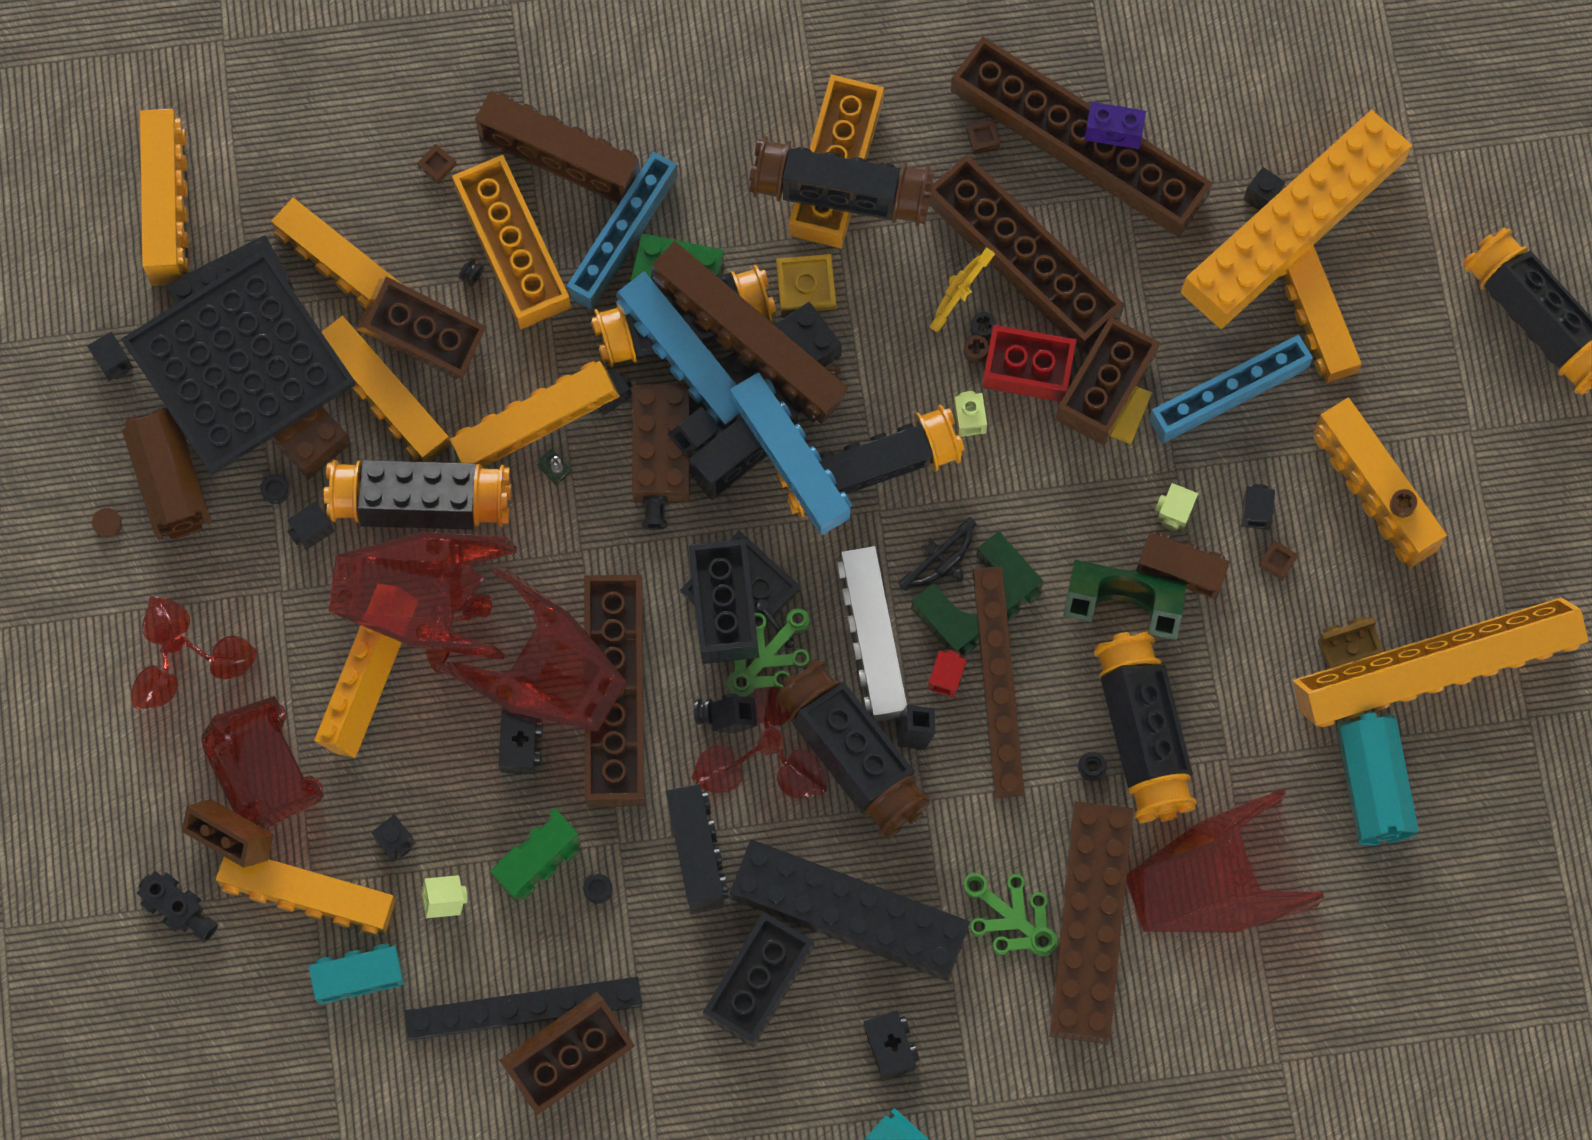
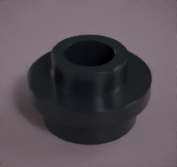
(1092, 757)

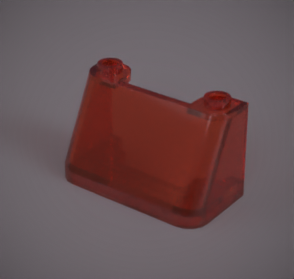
(258, 764)

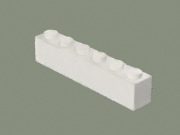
(873, 633)

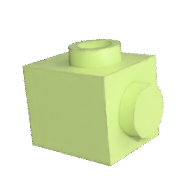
(970, 414)
(1176, 507)
(443, 896)

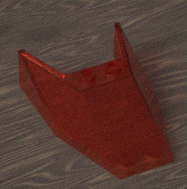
(405, 588)
(558, 672)
(1207, 880)

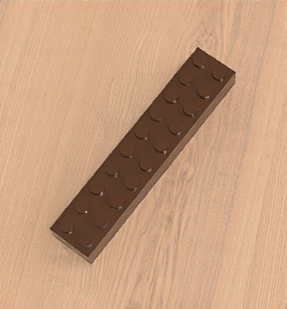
(1058, 124)

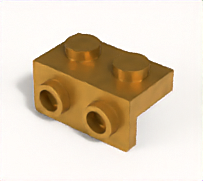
(1349, 642)

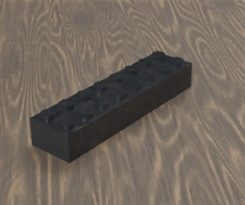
(849, 910)

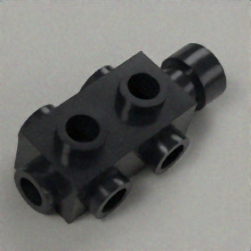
(168, 900)

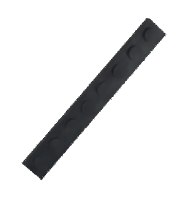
(517, 1008)

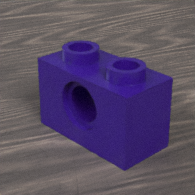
(1115, 125)

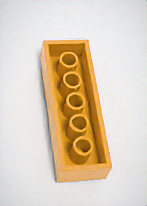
(846, 129)
(163, 196)
(511, 242)
(1375, 479)

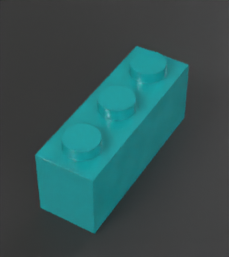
(356, 974)

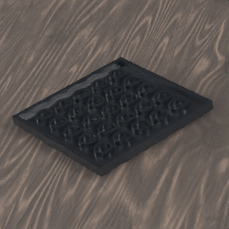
(238, 362)

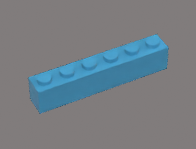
(622, 231)
(680, 346)
(1230, 389)
(790, 453)

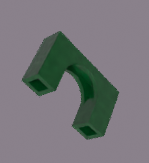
(1157, 596)
(959, 629)

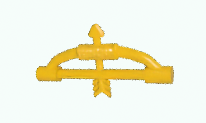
(959, 288)

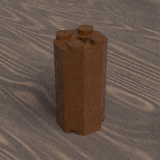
(166, 474)

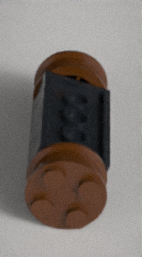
(841, 182)
(853, 748)

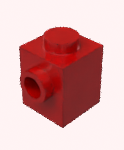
(947, 673)

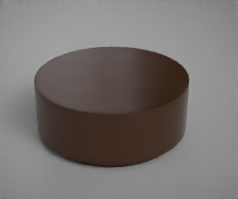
(106, 522)

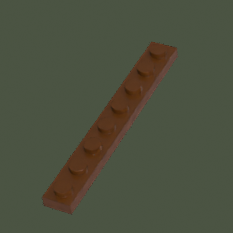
(998, 682)

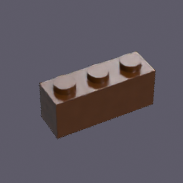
(1183, 563)
(227, 833)

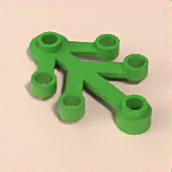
(768, 658)
(1013, 918)

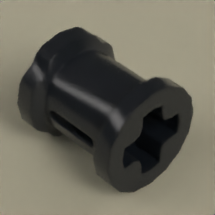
(654, 512)

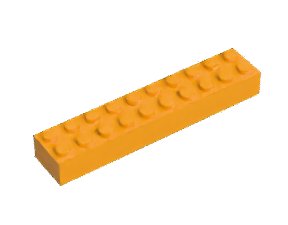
(1295, 219)
(1440, 662)

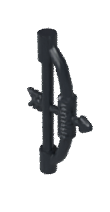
(948, 564)

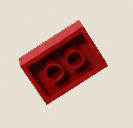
(1028, 363)

